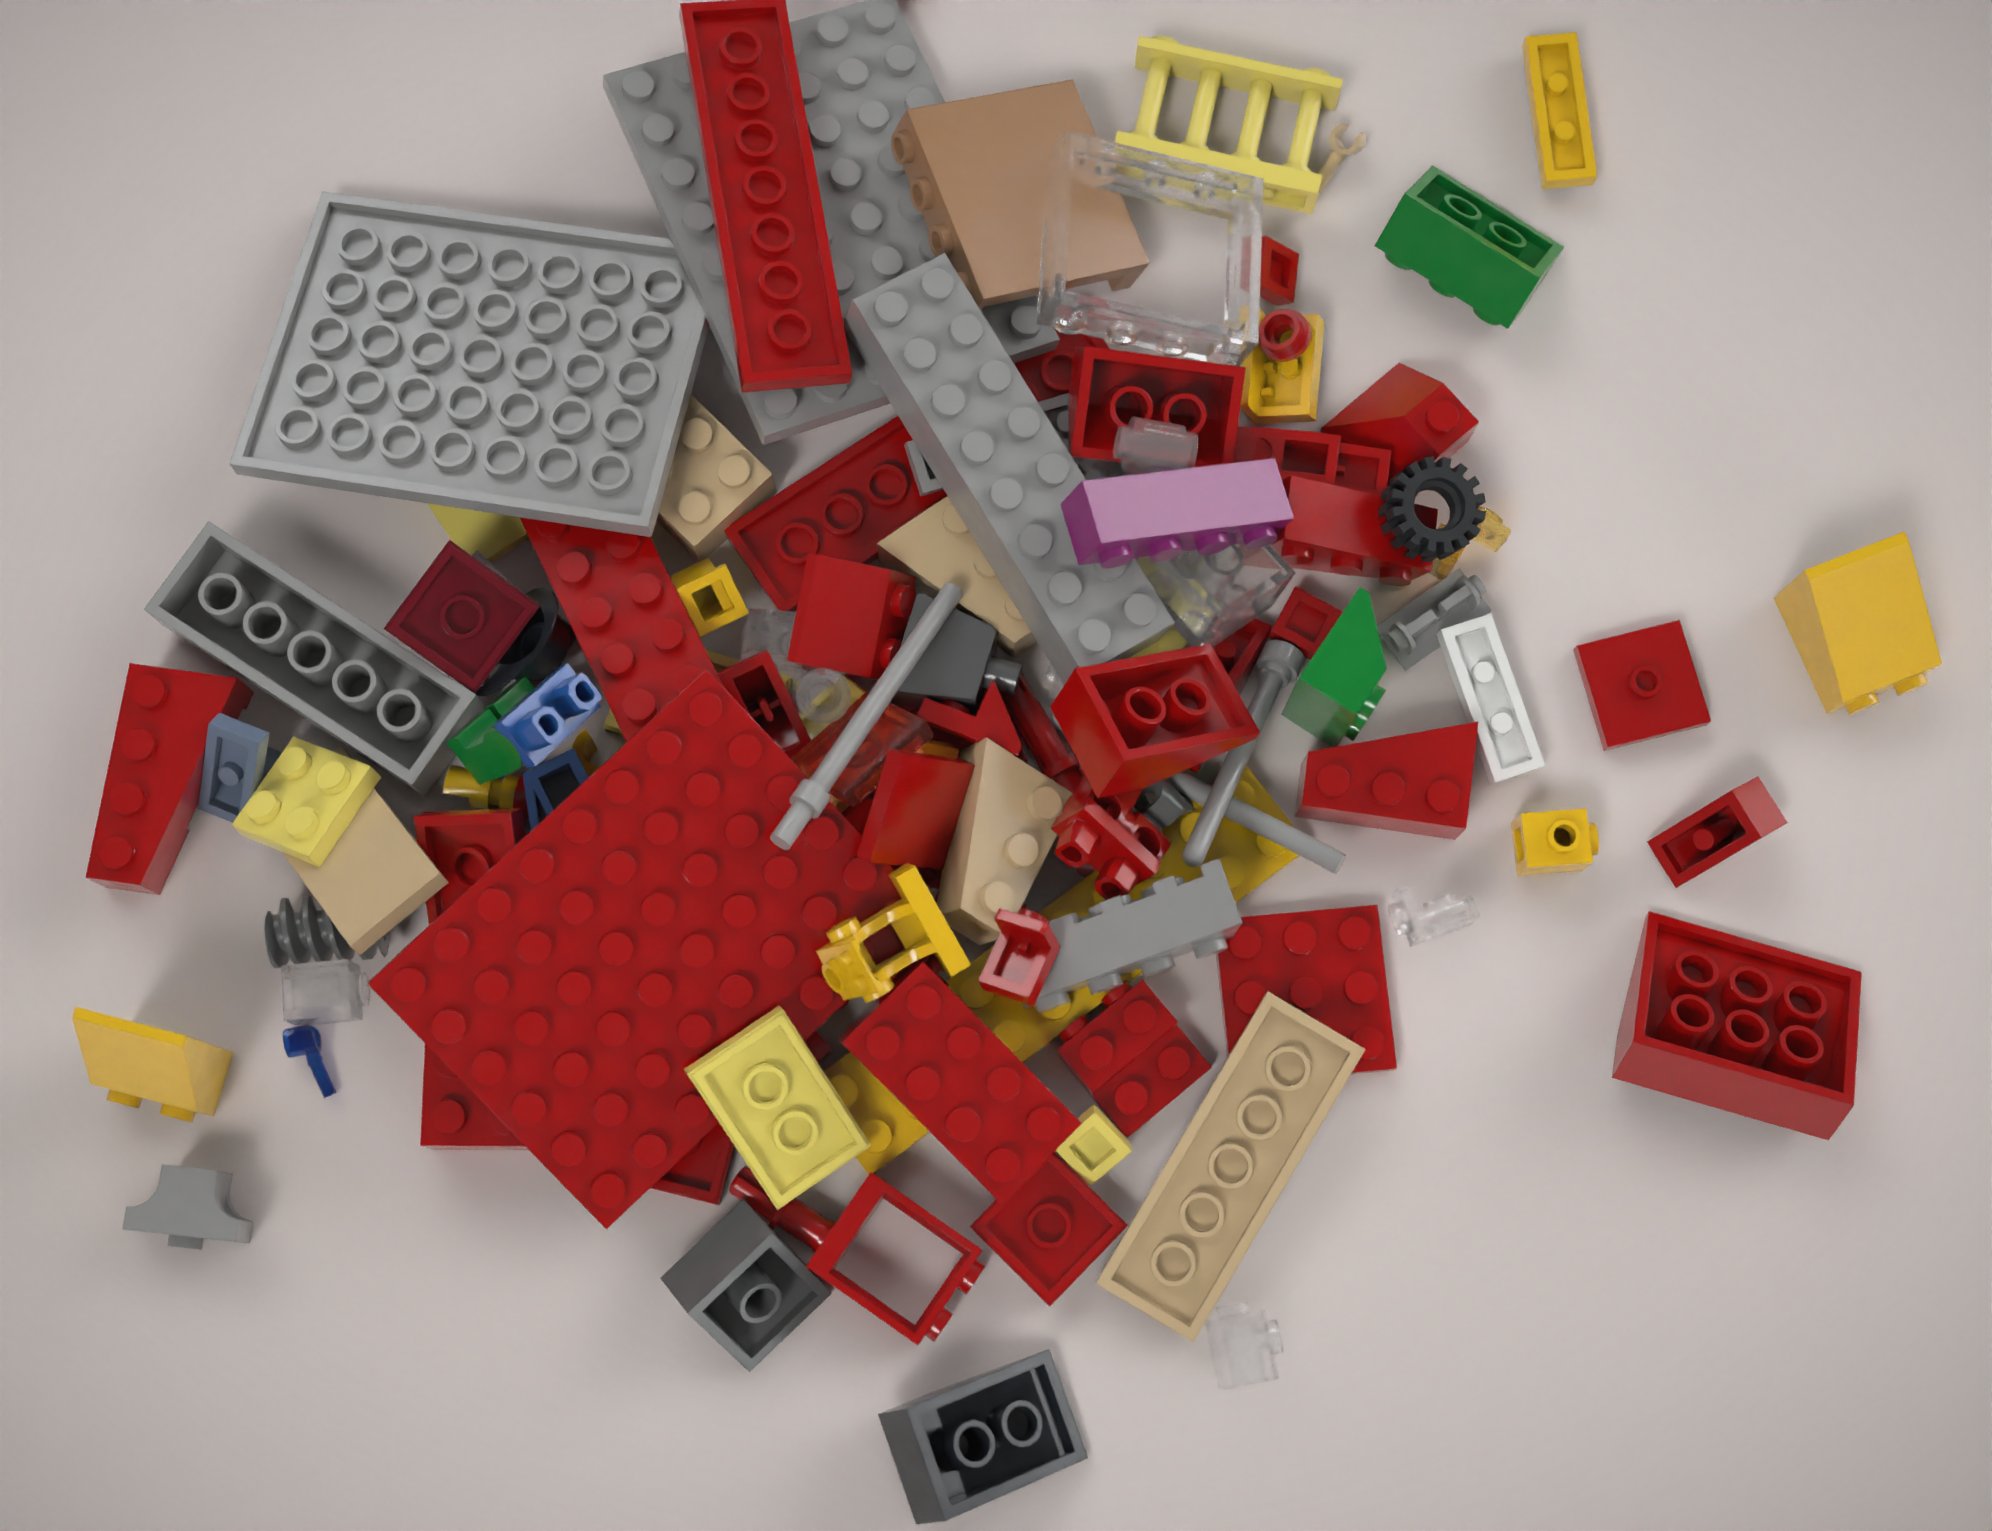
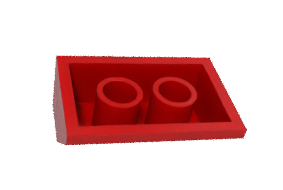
(1117, 384)

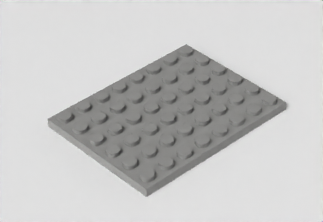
(856, 83)
(478, 365)

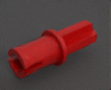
(793, 1217)

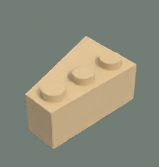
(942, 550)
(997, 840)

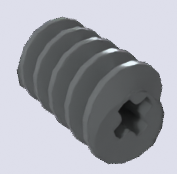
(308, 935)

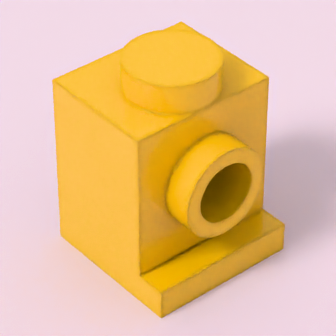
(709, 595)

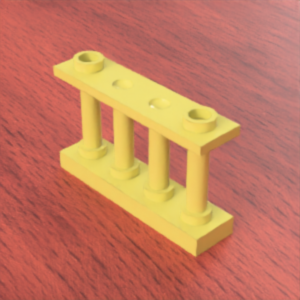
(1284, 185)

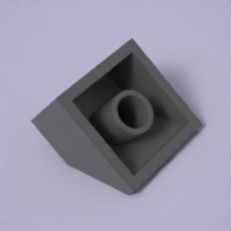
(745, 1286)

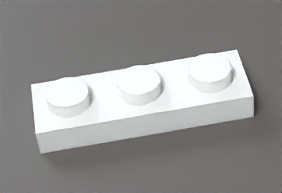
(1491, 699)

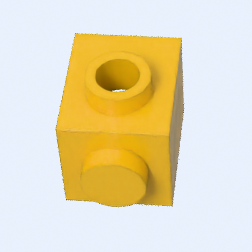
(1554, 842)

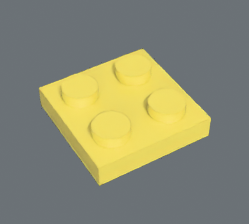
(306, 801)

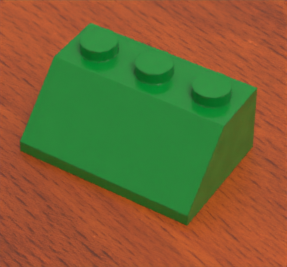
(1468, 247)
(1342, 677)

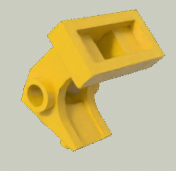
(917, 925)

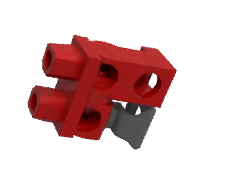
(1114, 839)

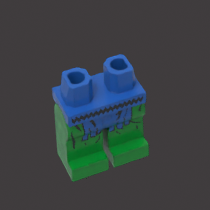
(525, 724)

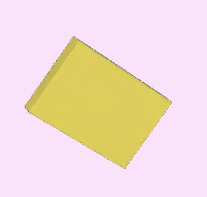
(778, 1107)

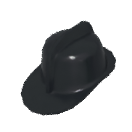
(537, 648)

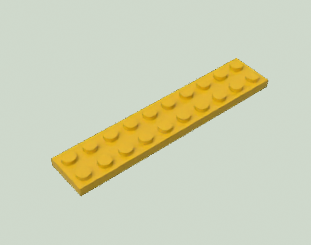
(1247, 863)

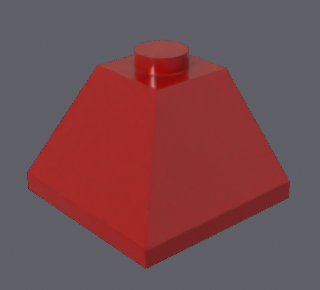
(1405, 415)

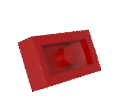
(956, 725)

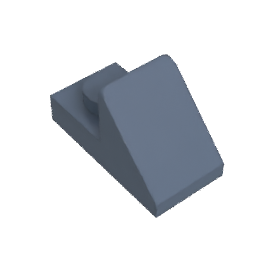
(233, 766)

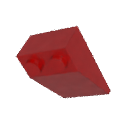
(1151, 717)

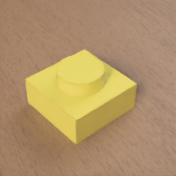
(1094, 1146)

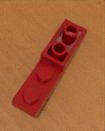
(1316, 457)

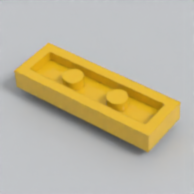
(1559, 110)

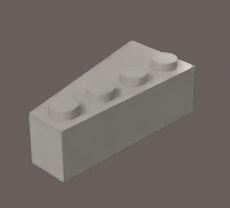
(1140, 934)

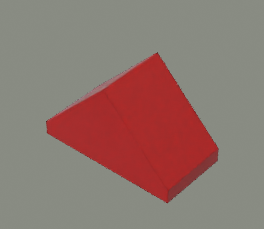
(765, 698)

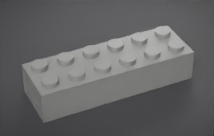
(314, 657)

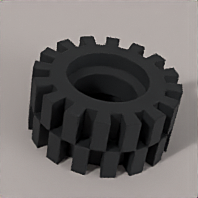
(1457, 493)

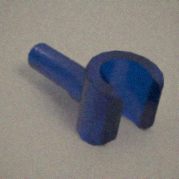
(307, 1041)

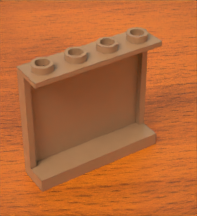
(982, 190)

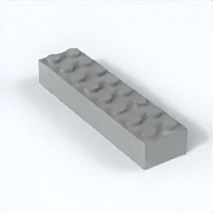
(999, 465)

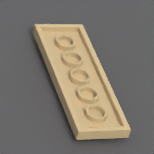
(1230, 1166)

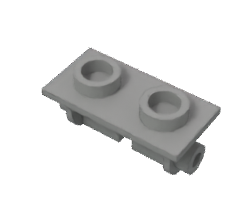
(1413, 629)

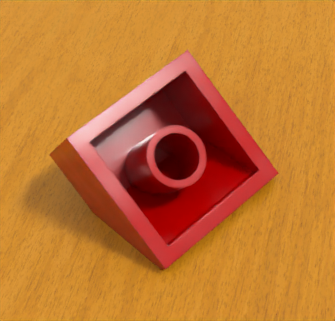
(850, 616)

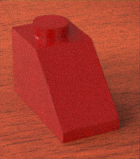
(1717, 831)

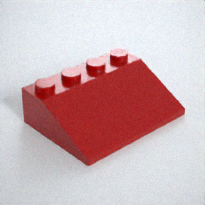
(1740, 1027)

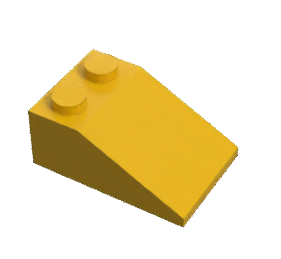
(151, 1064)

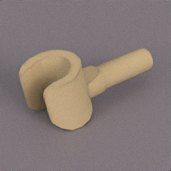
(1339, 152)

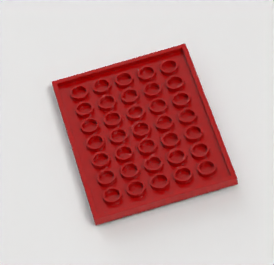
(637, 943)

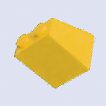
(1862, 625)

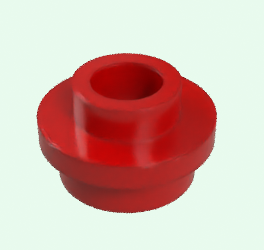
(1277, 324)

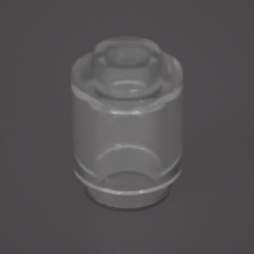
(1154, 446)
(838, 700)

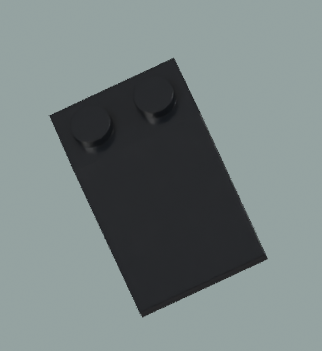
(982, 1438)

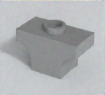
(190, 1208)

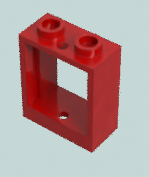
(849, 1227)

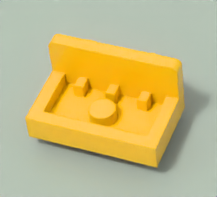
(1284, 389)

